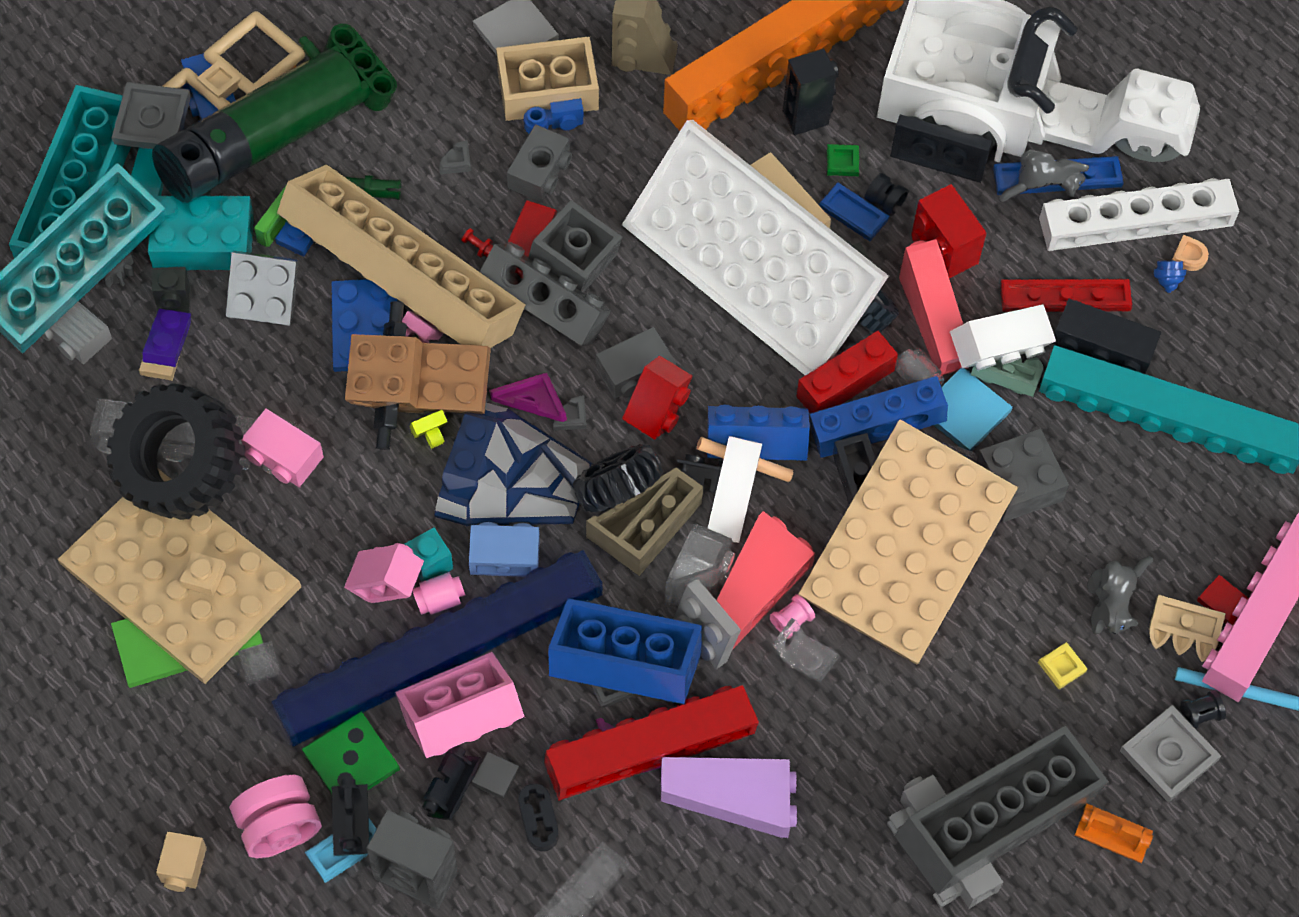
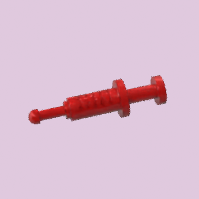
(484, 247)

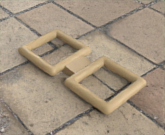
(222, 78)

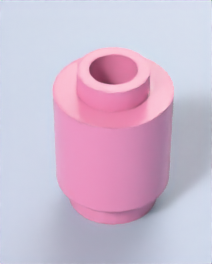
(438, 594)

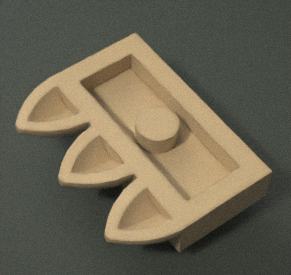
(1186, 624)

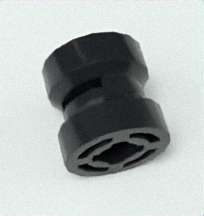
(886, 193)

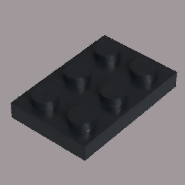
(940, 148)

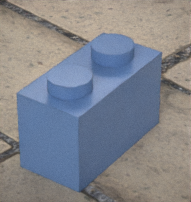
(503, 549)

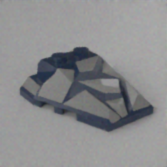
(508, 473)

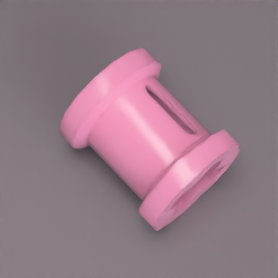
(797, 609)

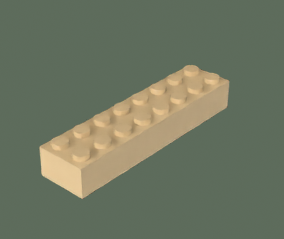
(400, 258)

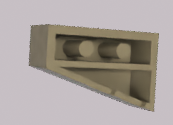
(641, 38)
(645, 524)

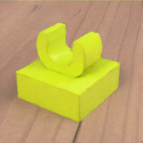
(430, 427)

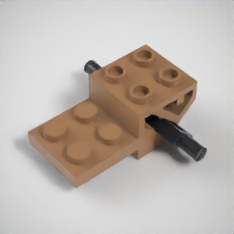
(413, 376)

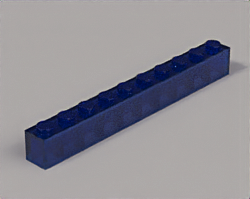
(436, 647)

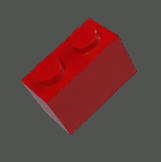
(657, 398)

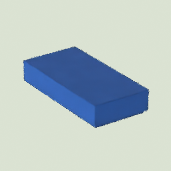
(854, 211)

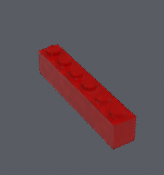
(641, 744)

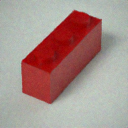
(847, 374)

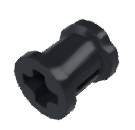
(1203, 709)

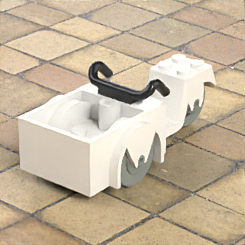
(997, 76)

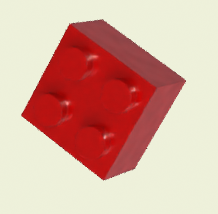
(955, 227)

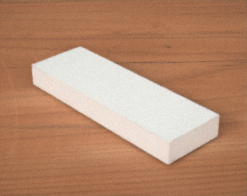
(734, 487)

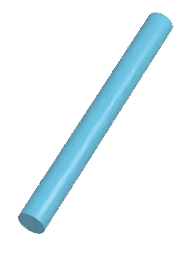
(1253, 692)

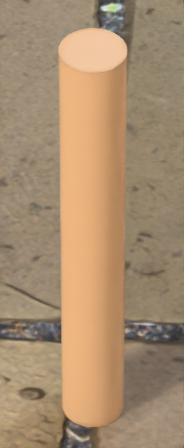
(764, 466)

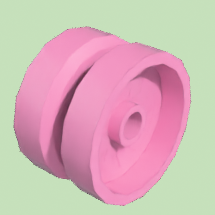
(275, 816)

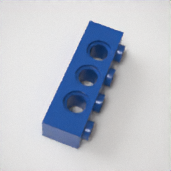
(917, 404)

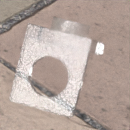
(804, 652)

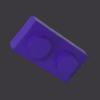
(166, 337)

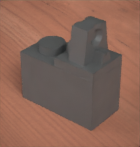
(624, 362)

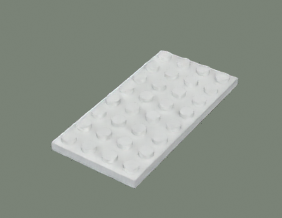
(754, 249)

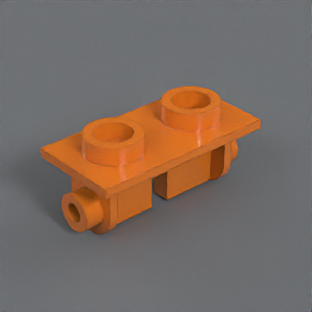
(1114, 833)

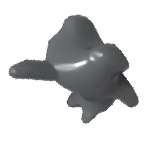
(1041, 170)
(1114, 589)

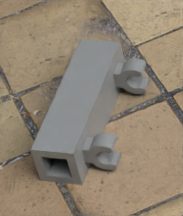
(975, 887)

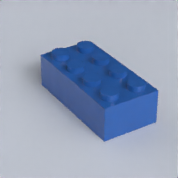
(625, 650)

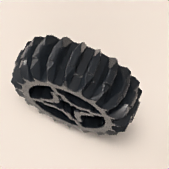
(617, 478)

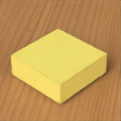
(1062, 665)

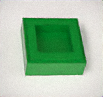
(842, 160)

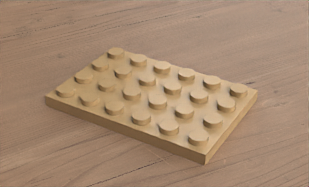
(908, 542)
(136, 568)

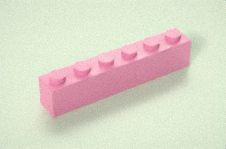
(1257, 618)

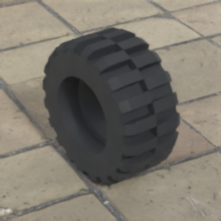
(137, 445)

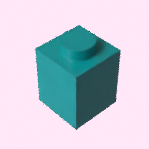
(434, 552)

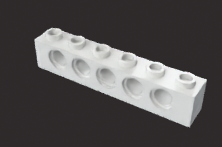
(1217, 211)

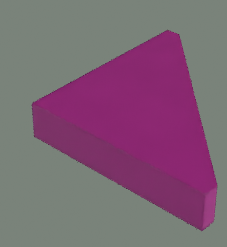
(533, 396)

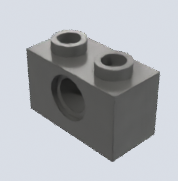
(539, 148)

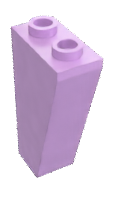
(733, 790)

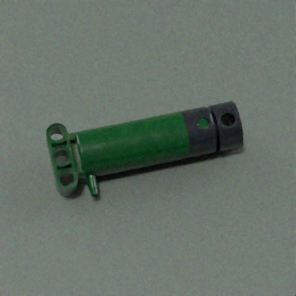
(274, 115)

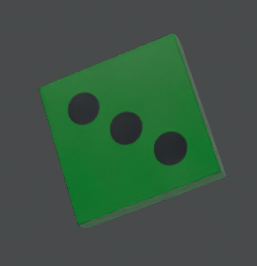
(351, 752)

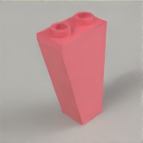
(932, 302)
(764, 572)

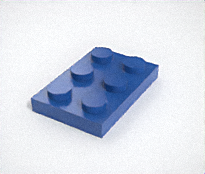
(356, 309)

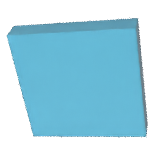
(971, 410)

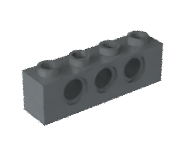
(589, 313)

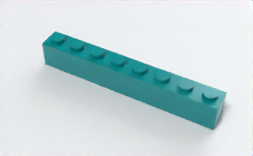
(1172, 409)

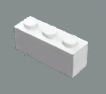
(1003, 337)

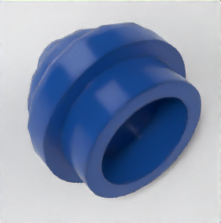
(1169, 274)

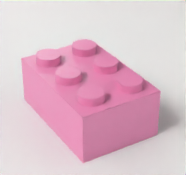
(460, 705)

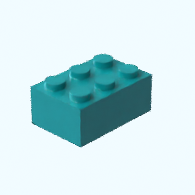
(202, 232)

